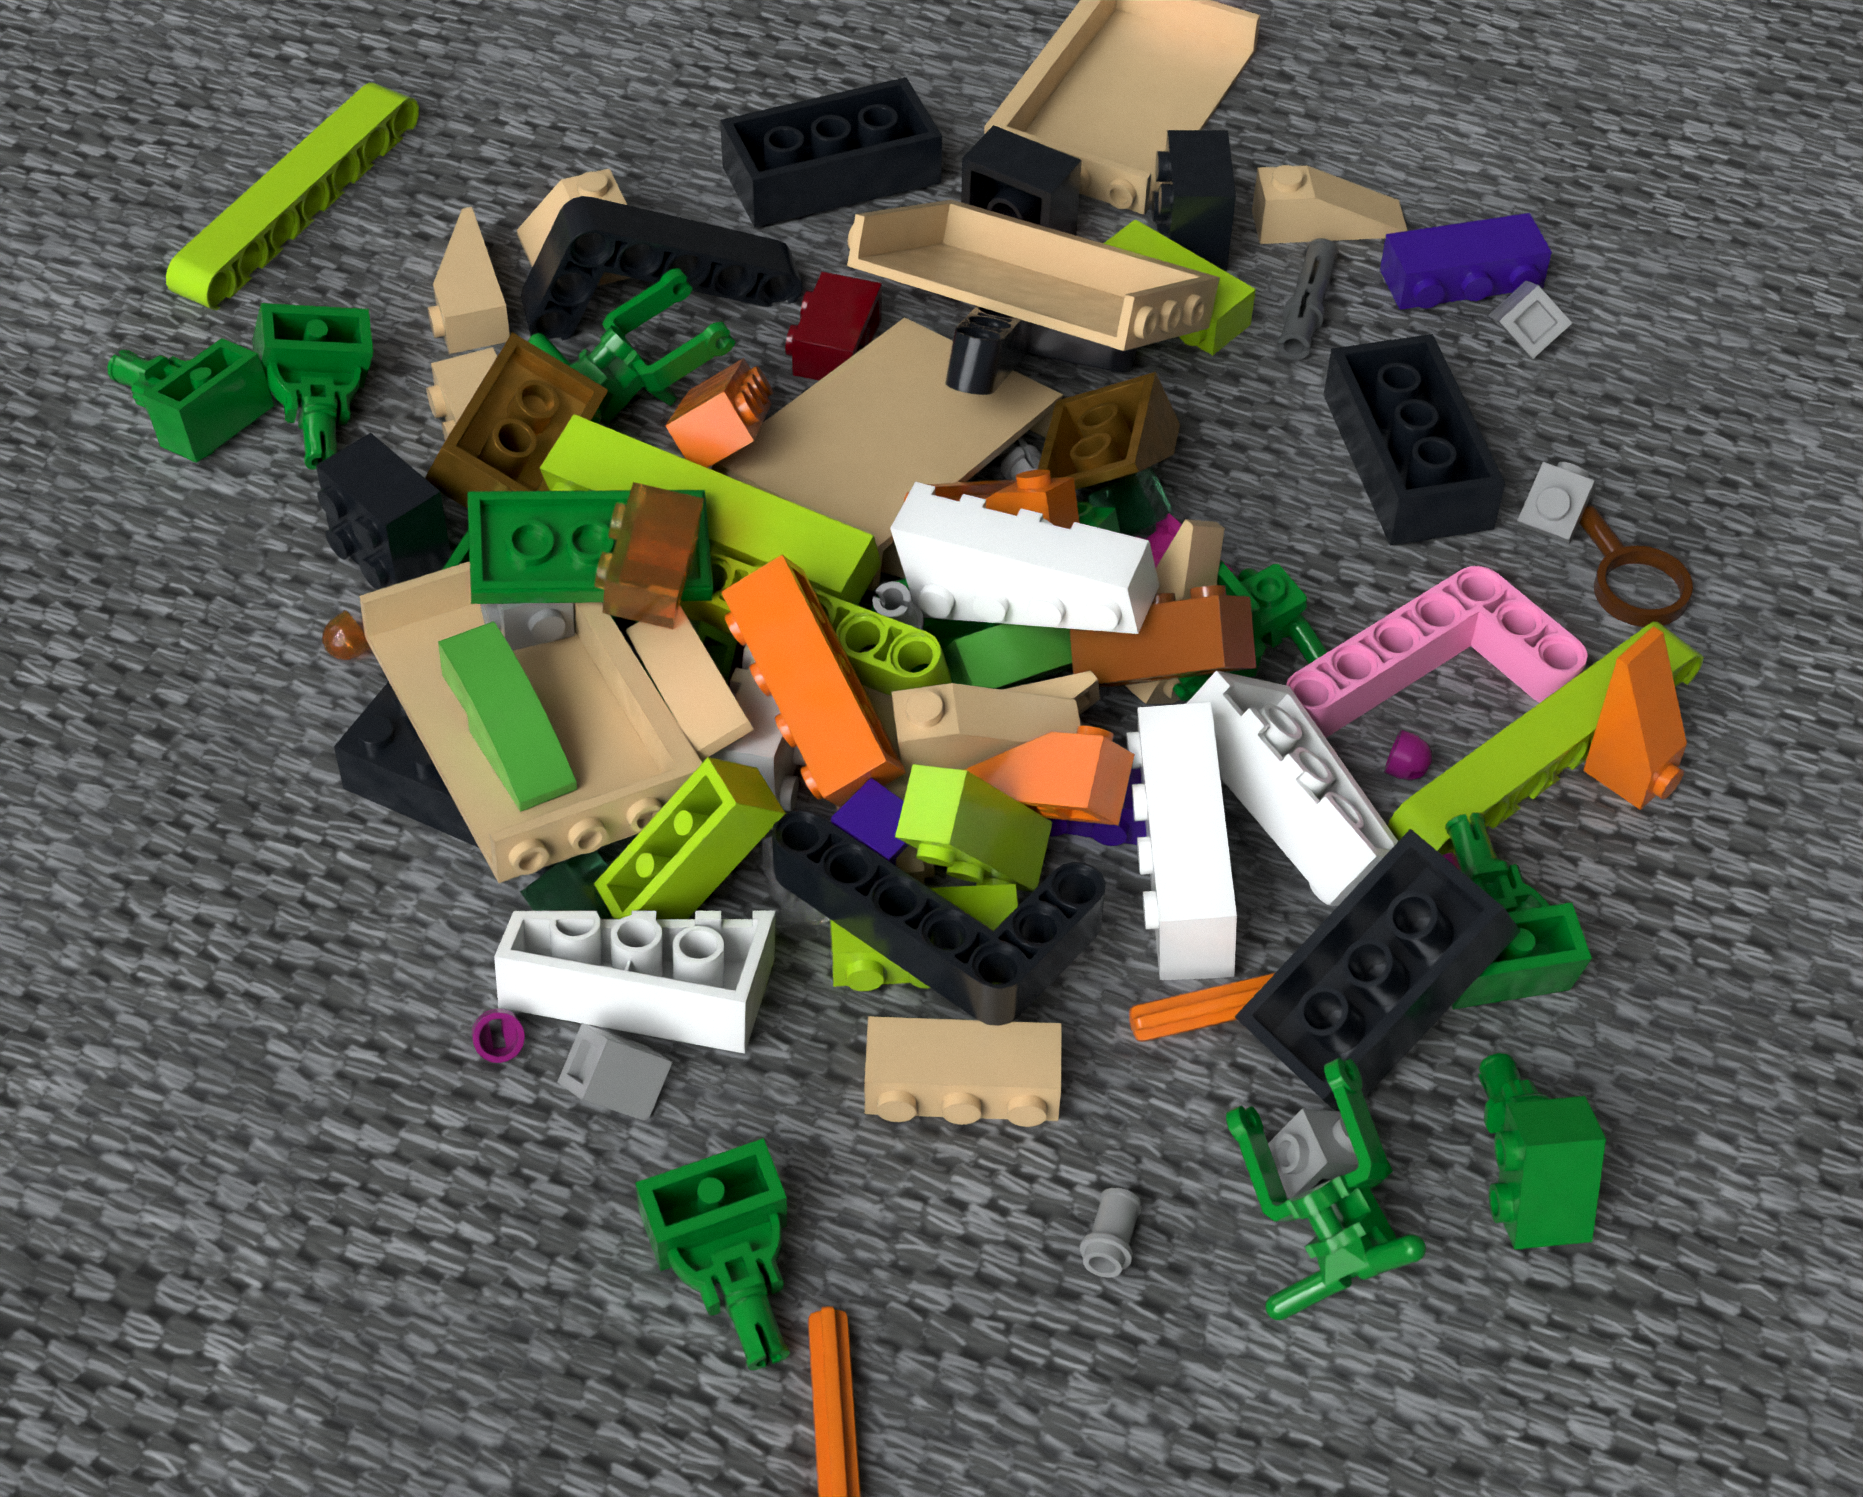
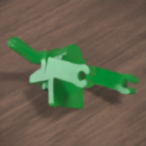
(622, 369)
(1275, 615)
(1343, 1212)

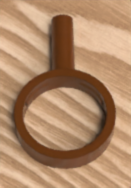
(1617, 555)

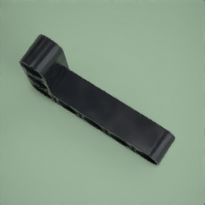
(644, 244)
(993, 343)
(915, 923)

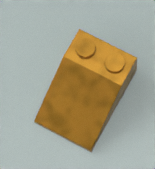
(512, 423)
(1110, 432)

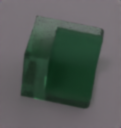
(1137, 501)
(569, 886)

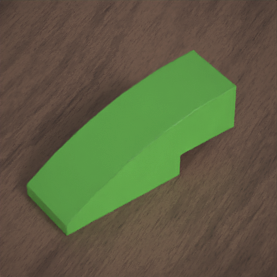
(1008, 655)
(506, 716)

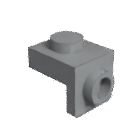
(1557, 501)
(531, 623)
(1312, 1149)

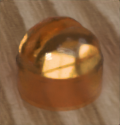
(344, 637)

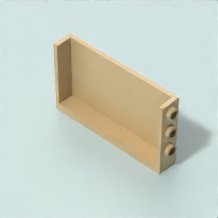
(1123, 79)
(1033, 273)
(880, 427)
(595, 694)

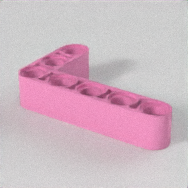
(1462, 611)

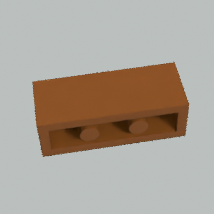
(1174, 641)

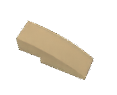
(691, 684)

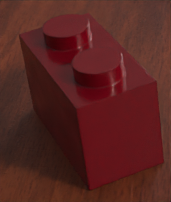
(834, 324)

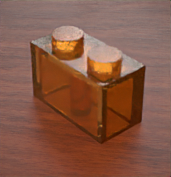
(651, 555)

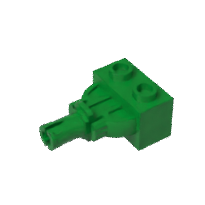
(314, 366)
(197, 400)
(1551, 944)
(1545, 1159)
(719, 1228)

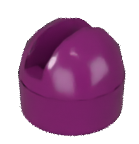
(1408, 757)
(511, 1031)

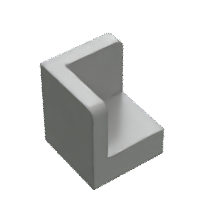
(1530, 318)
(614, 1072)

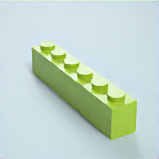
(741, 518)

